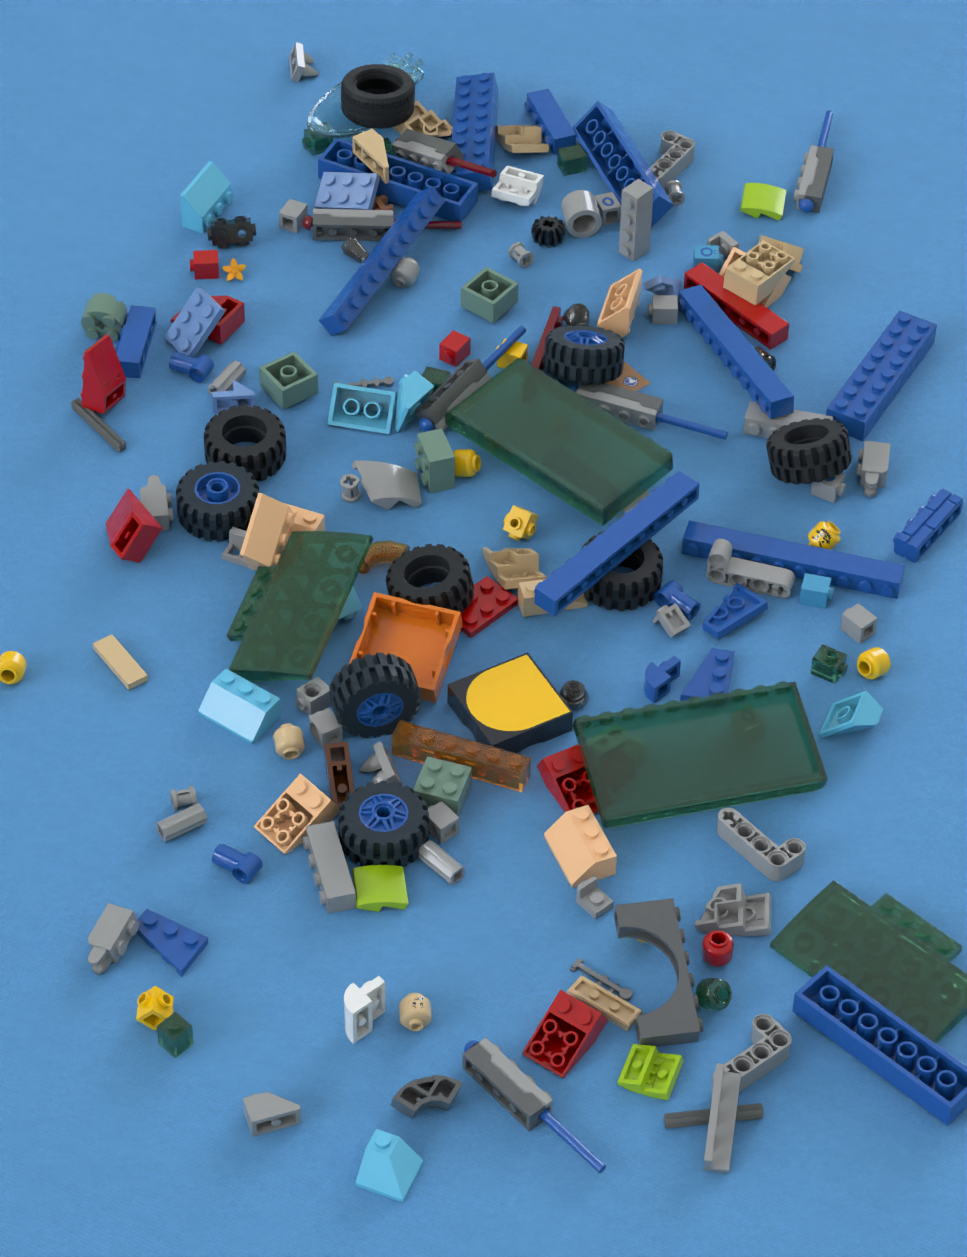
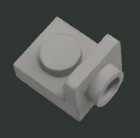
(724, 242)
(672, 620)
(592, 898)

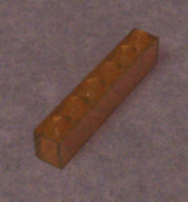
(487, 762)

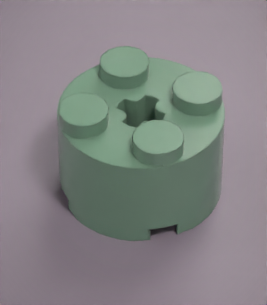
(103, 316)

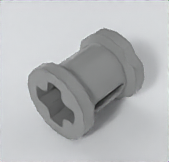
(676, 188)
(520, 254)
(346, 493)
(183, 797)

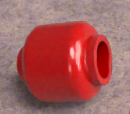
(717, 948)

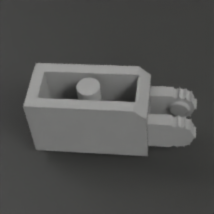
(873, 467)
(157, 501)
(111, 936)

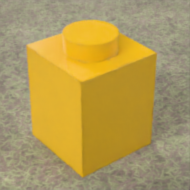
(516, 351)

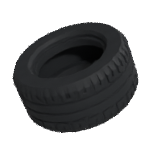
(377, 96)

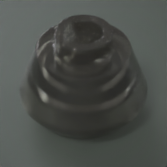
(577, 315)
(574, 694)

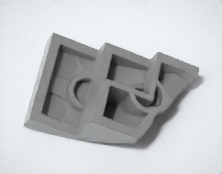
(388, 483)
(737, 913)

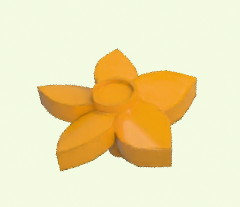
(234, 270)

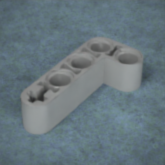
(676, 156)
(754, 576)
(771, 860)
(770, 1044)

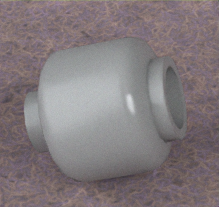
(405, 272)

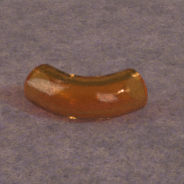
(382, 553)

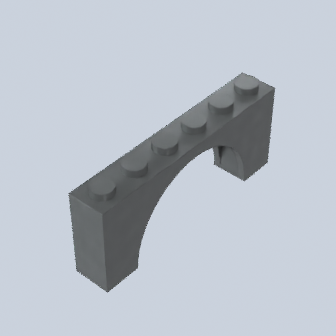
(658, 925)

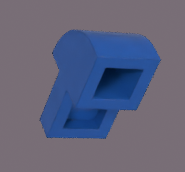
(659, 678)

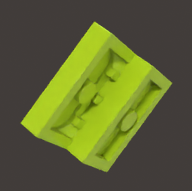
(763, 199)
(380, 887)
(650, 1071)

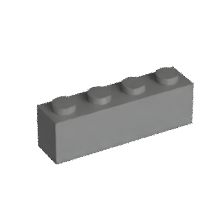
(636, 220)
(760, 425)
(330, 867)

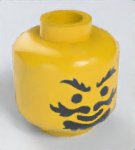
(824, 535)

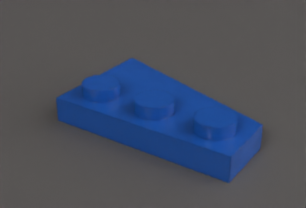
(734, 611)
(711, 676)
(172, 940)

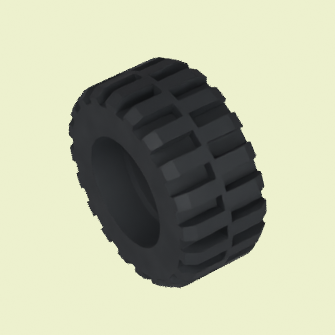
(247, 425)
(809, 451)
(427, 566)
(630, 589)

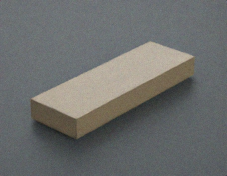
(120, 662)
(610, 1005)

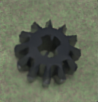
(548, 231)

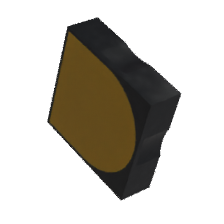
(510, 705)

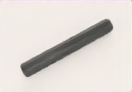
(99, 425)
(701, 1117)

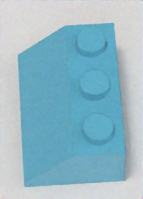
(205, 198)
(362, 408)
(240, 706)

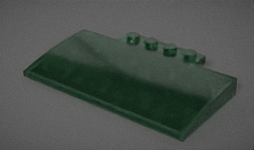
(296, 605)
(883, 953)

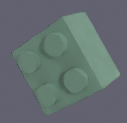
(489, 294)
(288, 380)
(435, 461)
(445, 783)

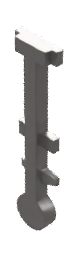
(387, 381)
(625, 993)

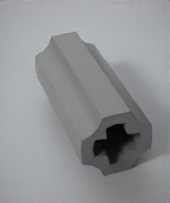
(224, 381)
(181, 822)
(441, 862)

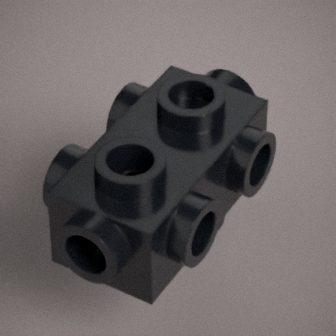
(226, 231)

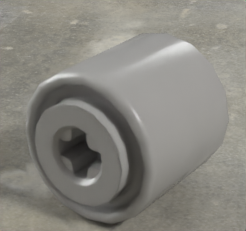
(581, 213)

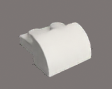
(518, 186)
(362, 1007)

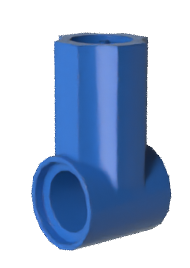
(196, 368)
(673, 593)
(241, 865)

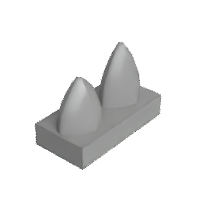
(298, 63)
(381, 760)

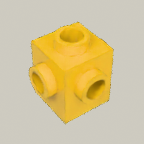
(520, 523)
(154, 1007)

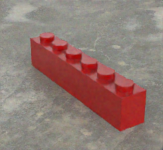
(754, 320)

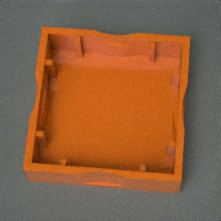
(415, 633)

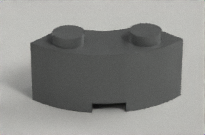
(426, 1093)

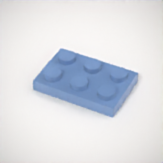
(347, 191)
(194, 323)

